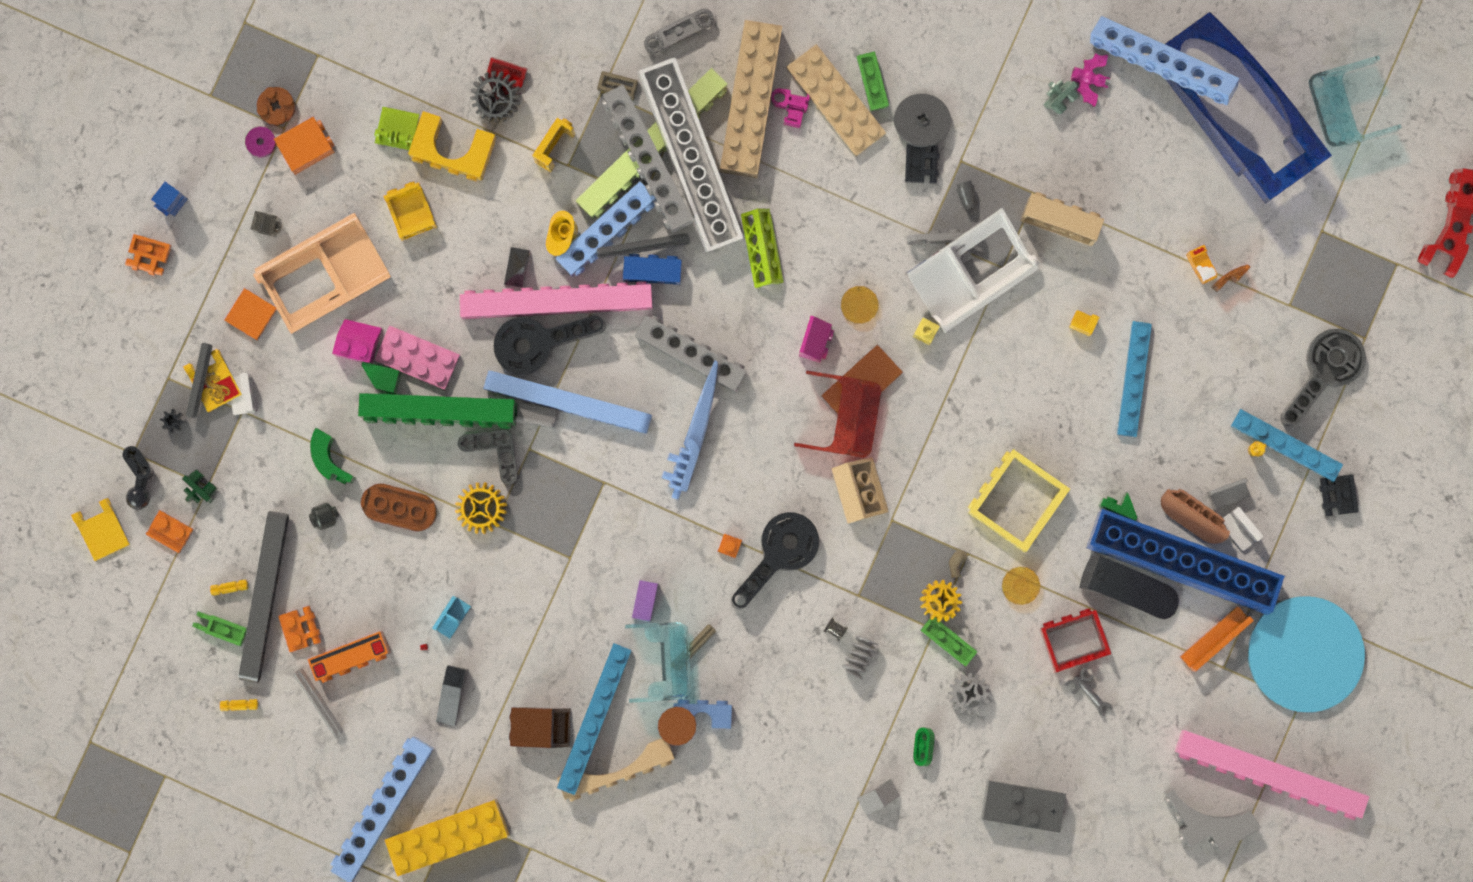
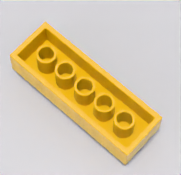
(447, 837)

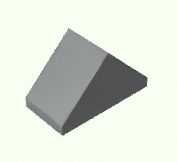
(878, 797)

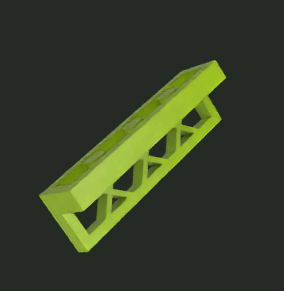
(765, 246)

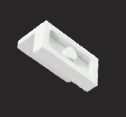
(246, 402)
(1241, 529)

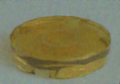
(859, 305)
(1020, 585)

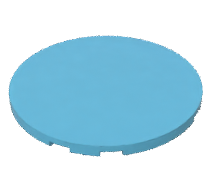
(1306, 654)

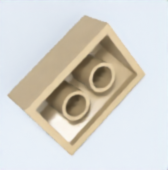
(859, 490)

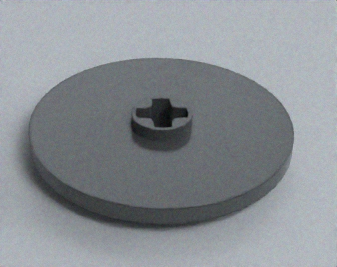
(908, 118)

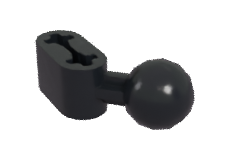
(138, 496)

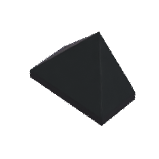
(516, 267)

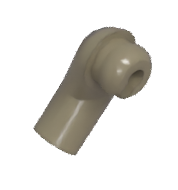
(955, 561)

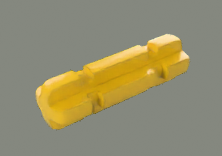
(229, 587)
(235, 705)

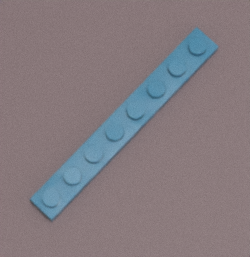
(594, 719)

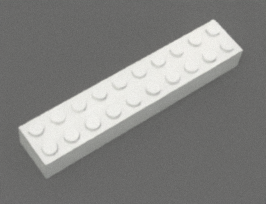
(690, 154)

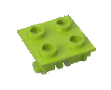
(396, 128)

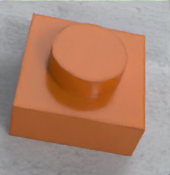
(729, 545)

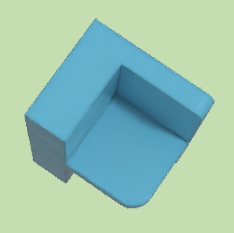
(451, 617)

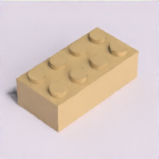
(1062, 219)

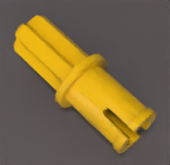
(1257, 449)

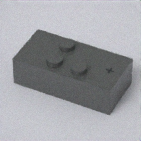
(1023, 806)

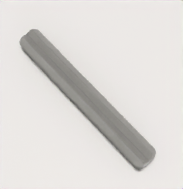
(318, 702)

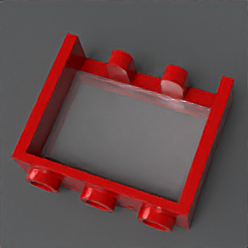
(1074, 640)

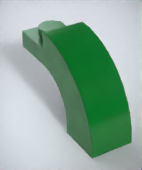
(320, 453)

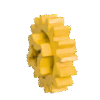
(932, 600)

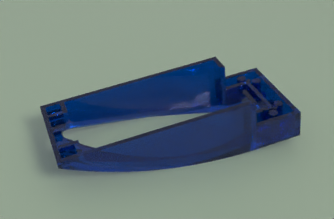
(1239, 157)

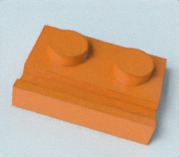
(169, 531)

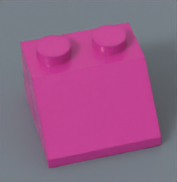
(815, 339)
(357, 341)

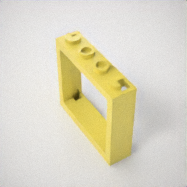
(1041, 522)

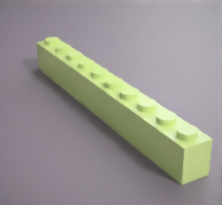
(623, 171)

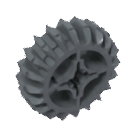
(479, 92)

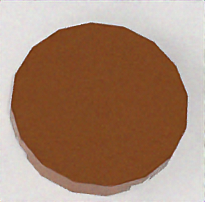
(677, 726)

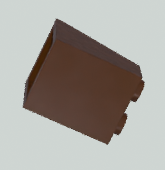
(540, 727)

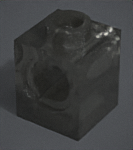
(266, 224)

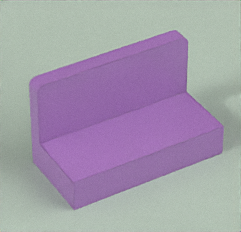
(645, 600)

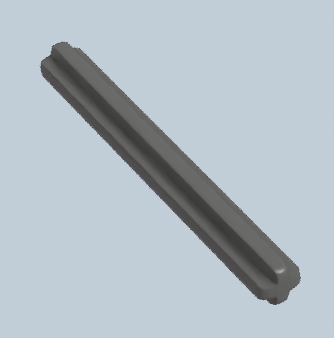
(642, 246)

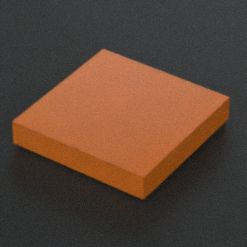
(250, 314)

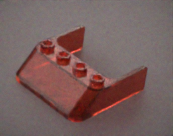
(855, 416)

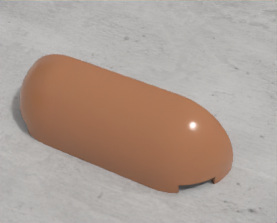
(1194, 516)

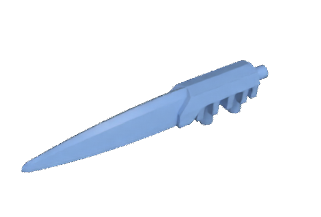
(693, 441)

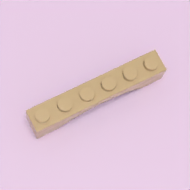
(655, 754)

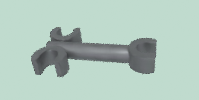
(1079, 682)

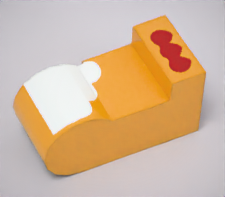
(1202, 264)

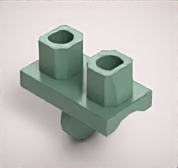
(1059, 92)

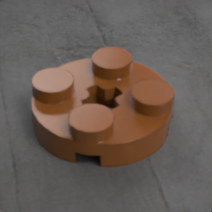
(273, 95)

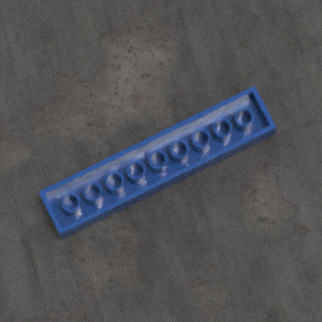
(1185, 562)

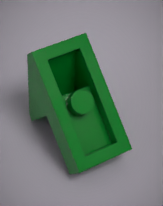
(1124, 509)

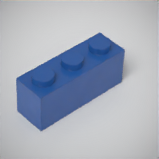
(652, 269)

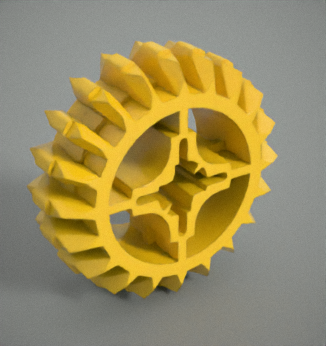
(487, 501)

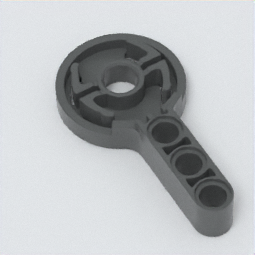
(1325, 370)

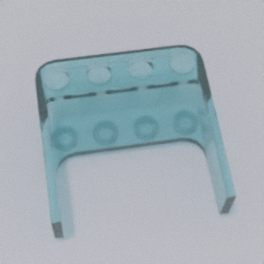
(1334, 108)

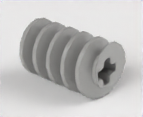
(859, 656)

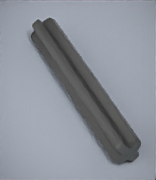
(199, 380)

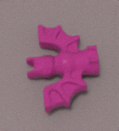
(1087, 77)

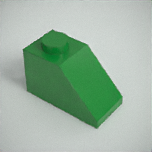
(383, 378)

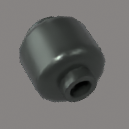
(323, 516)

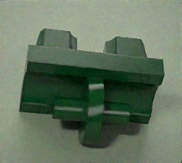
(193, 481)

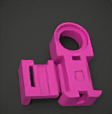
(795, 103)

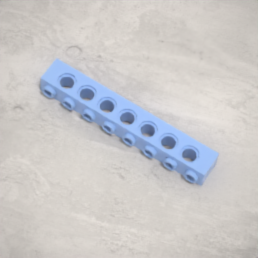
(1158, 52)
(340, 865)

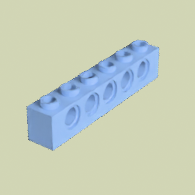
(637, 193)

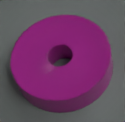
(254, 136)

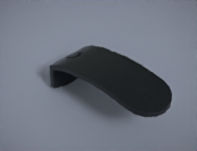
(1129, 587)

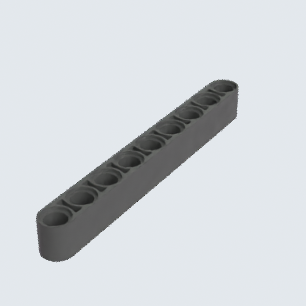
(263, 597)

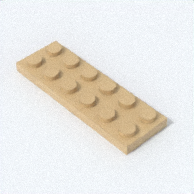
(836, 100)

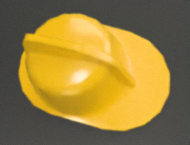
(561, 233)

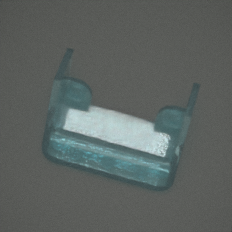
(674, 659)

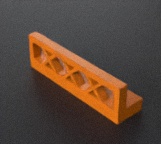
(1216, 639)

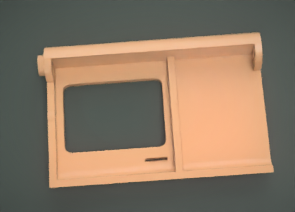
(347, 259)

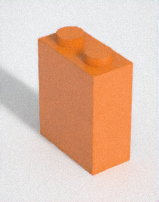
(305, 145)

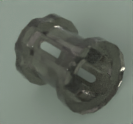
(835, 629)

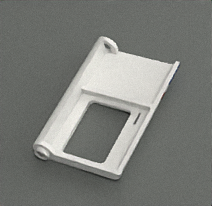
(948, 286)

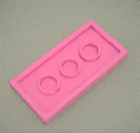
(417, 357)

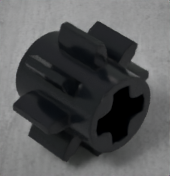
(168, 416)

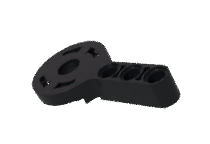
(540, 340)
(778, 556)

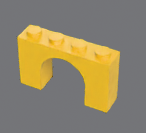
(472, 164)

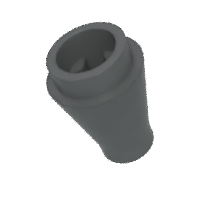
(967, 194)

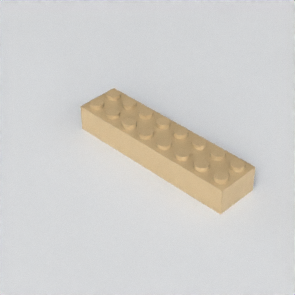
(751, 99)

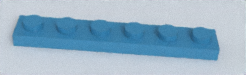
(1134, 379)
(1287, 445)

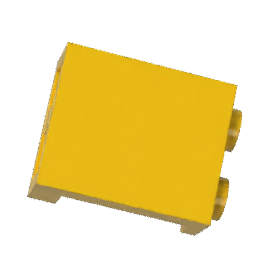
(550, 140)
(410, 210)

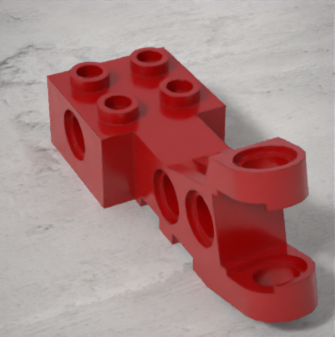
(1459, 210)

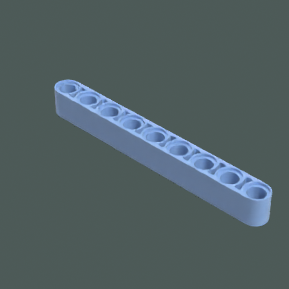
(567, 402)

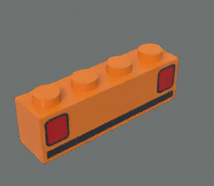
(349, 656)

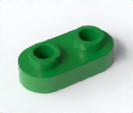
(923, 746)

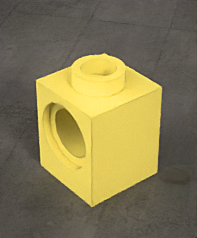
(926, 331)

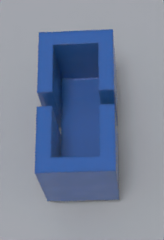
(168, 199)

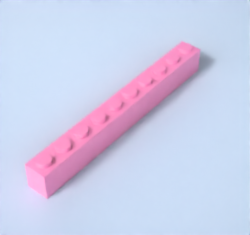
(555, 301)
(1272, 774)

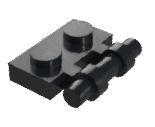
(915, 164)
(1345, 495)

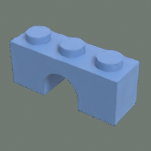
(719, 712)

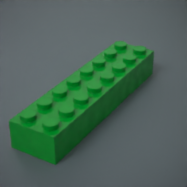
(437, 409)

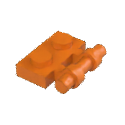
(151, 249)
(294, 631)

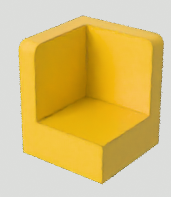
(1084, 323)

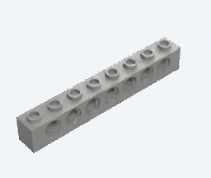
(620, 97)

